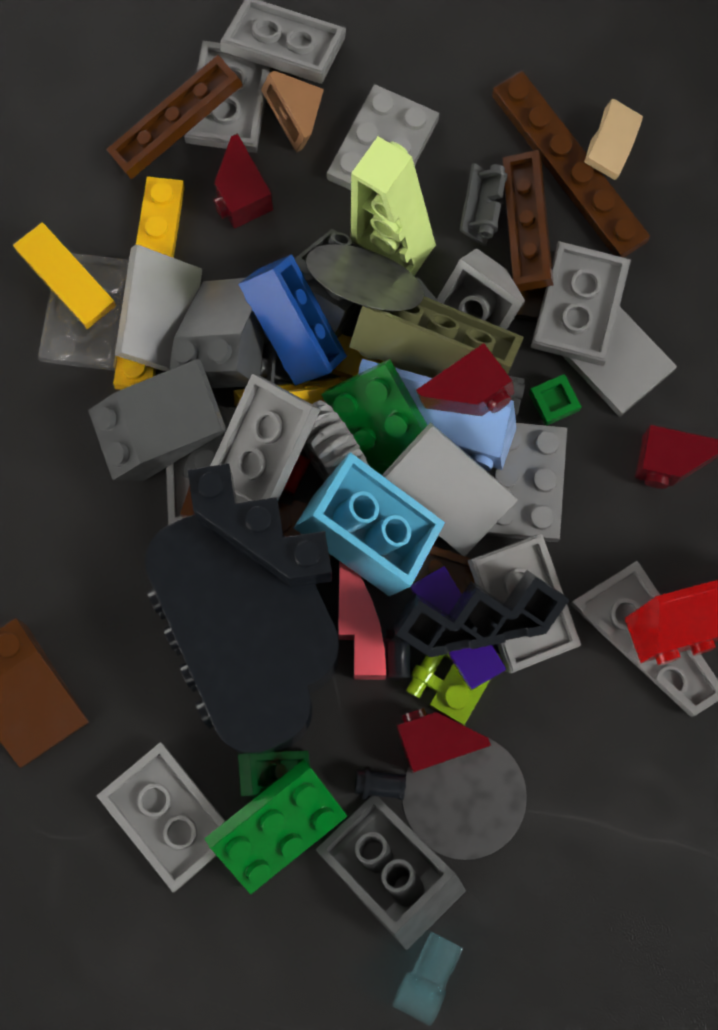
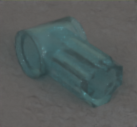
(423, 988)

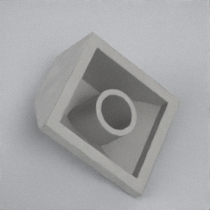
(482, 290)

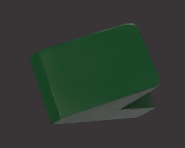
(262, 770)

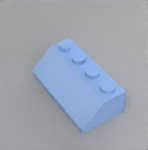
(481, 437)

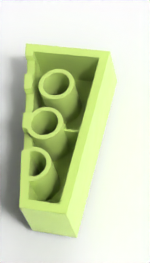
(390, 207)

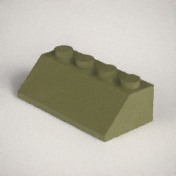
(429, 337)

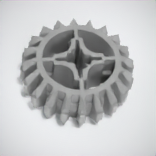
(329, 442)

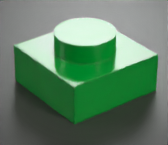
(554, 399)

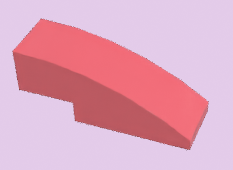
(360, 623)

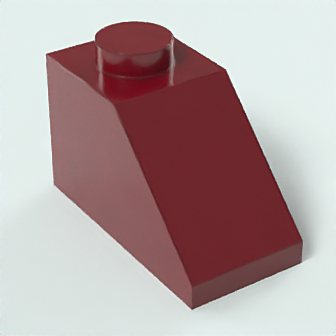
(240, 187)
(469, 386)
(672, 456)
(436, 739)

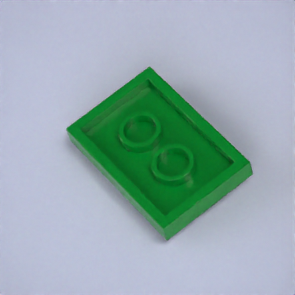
(377, 413)
(276, 827)

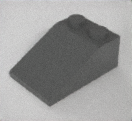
(221, 334)
(157, 422)
(391, 871)

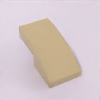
(614, 139)

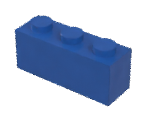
(293, 320)

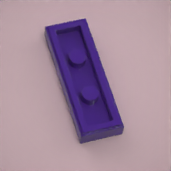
(475, 664)

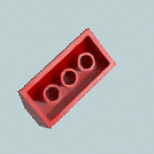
(676, 624)

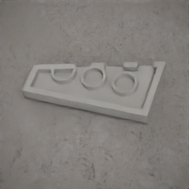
(686, 680)

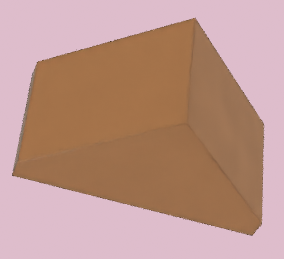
(294, 106)

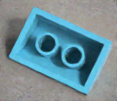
(371, 525)

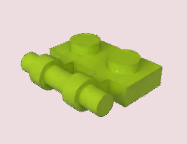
(452, 694)

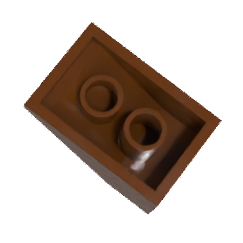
(33, 698)

